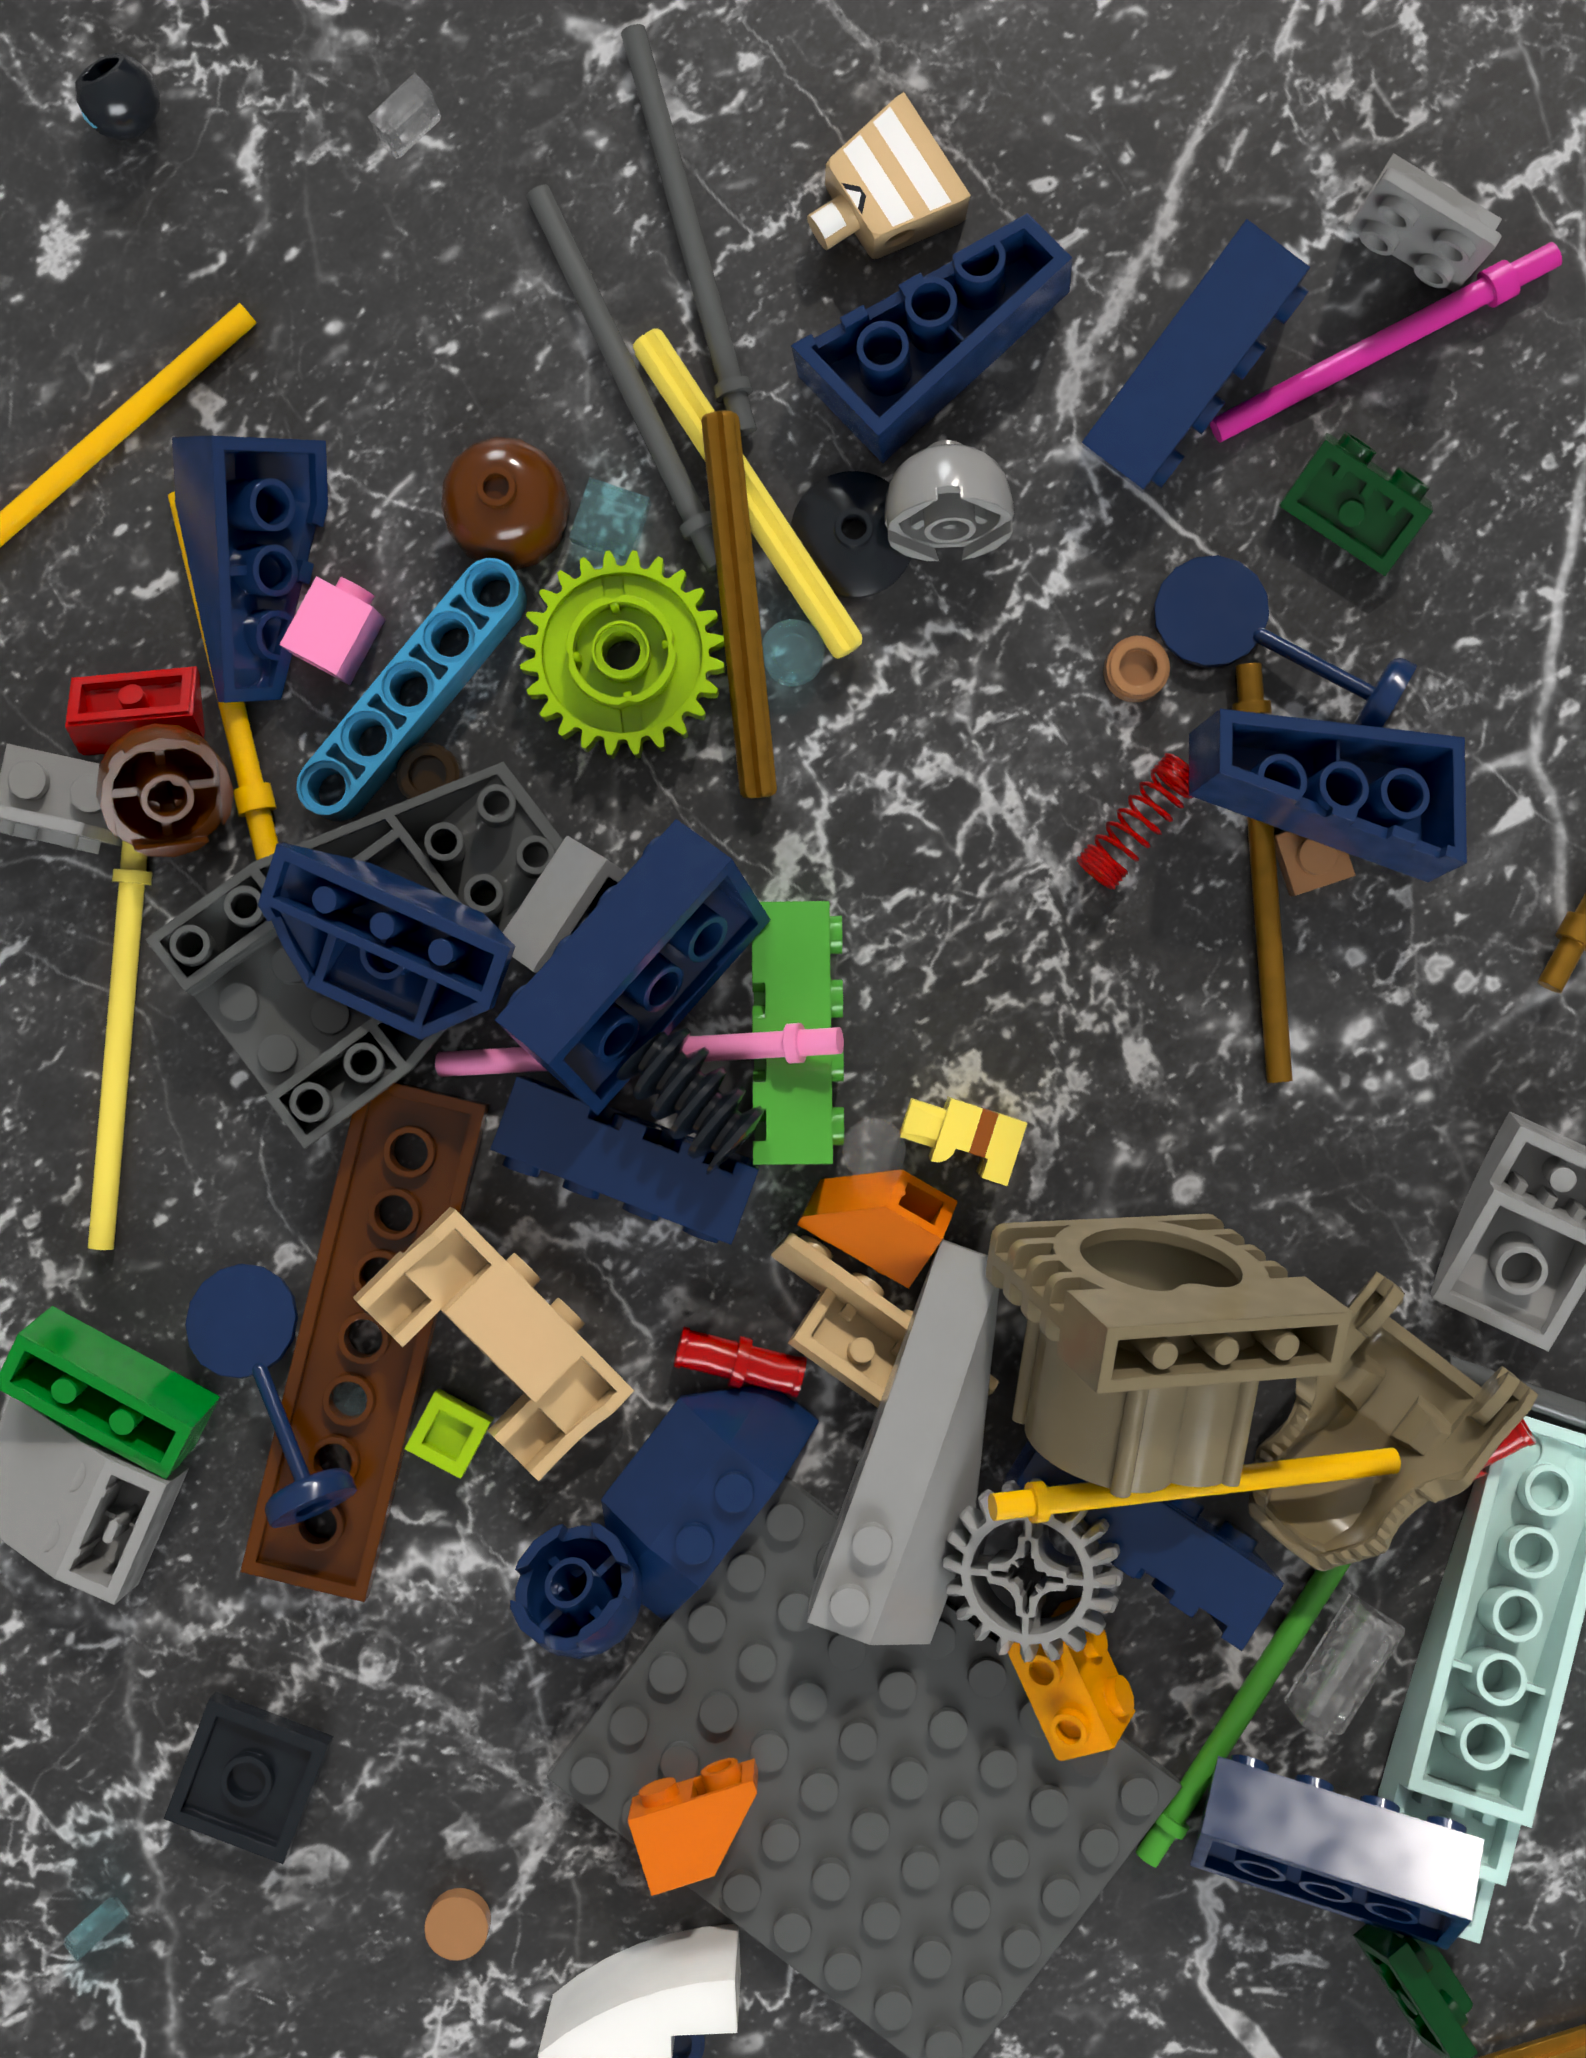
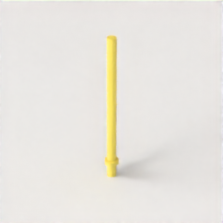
(117, 1051)

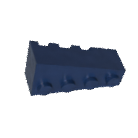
(1195, 357)
(1183, 1552)

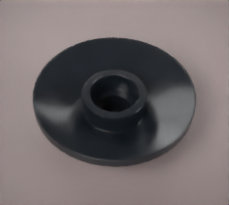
(849, 566)

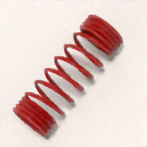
(1097, 861)

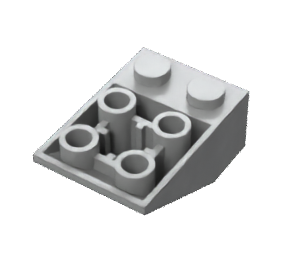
(78, 1504)

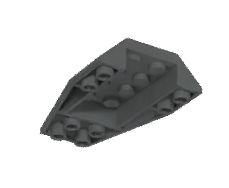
(313, 1055)

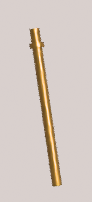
(1266, 906)

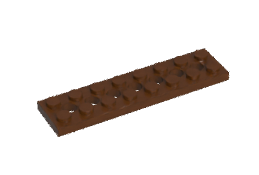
(323, 1350)

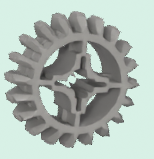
(1060, 1571)

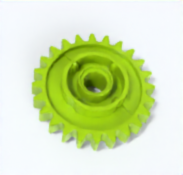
(611, 608)

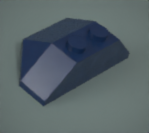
(383, 941)
(702, 1485)

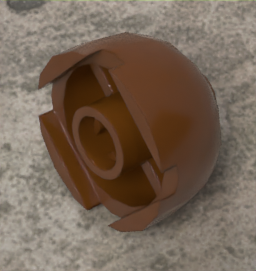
(505, 502)
(163, 790)

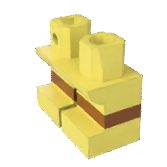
(968, 1129)

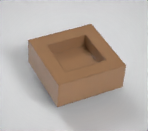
(1309, 863)

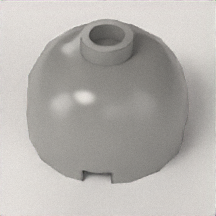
(948, 500)

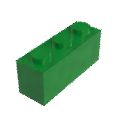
(107, 1391)

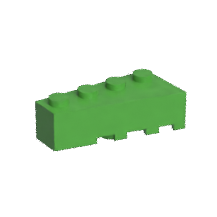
(796, 987)

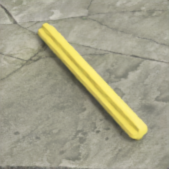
(765, 517)

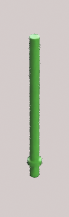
(1239, 1713)

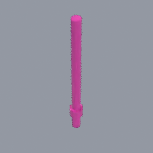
(1492, 288)

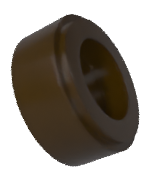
(426, 768)

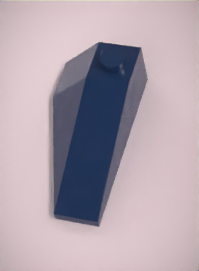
(248, 539)

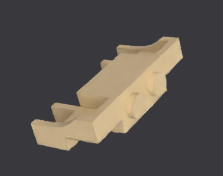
(498, 1309)

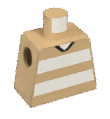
(889, 185)

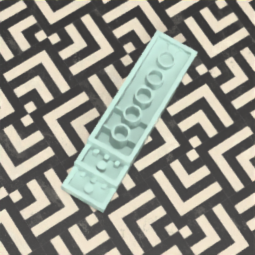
(1497, 1655)

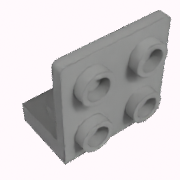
(1425, 225)
(52, 800)

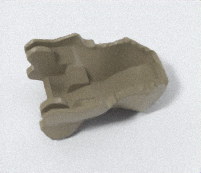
(1385, 1397)

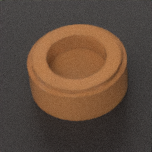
(1136, 669)
(457, 1924)

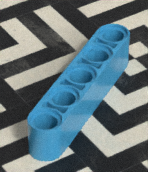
(417, 658)

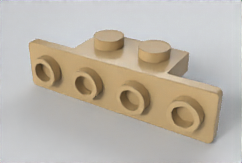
(850, 1324)

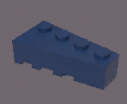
(920, 347)
(1341, 784)
(622, 1160)

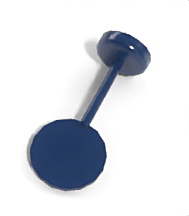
(1219, 611)
(239, 1330)

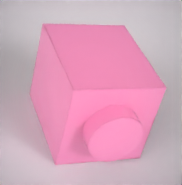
(334, 628)

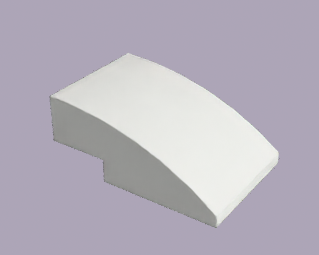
(647, 1997)

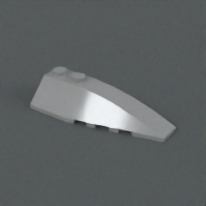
(917, 1468)

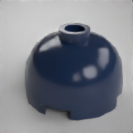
(577, 1591)

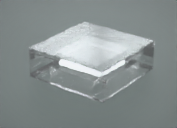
(405, 116)

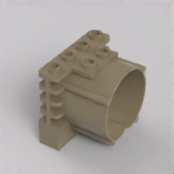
(1154, 1344)

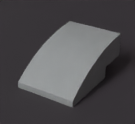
(1520, 1235)

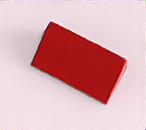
(112, 704)

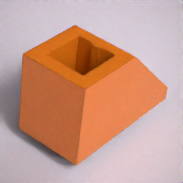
(880, 1220)
(690, 1824)

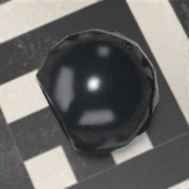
(118, 96)

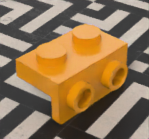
(1078, 1697)

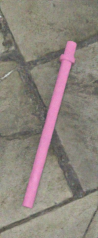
(792, 1043)

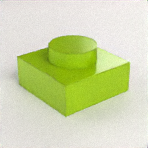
(449, 1433)

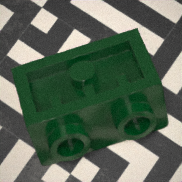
(1358, 501)
(1421, 1988)

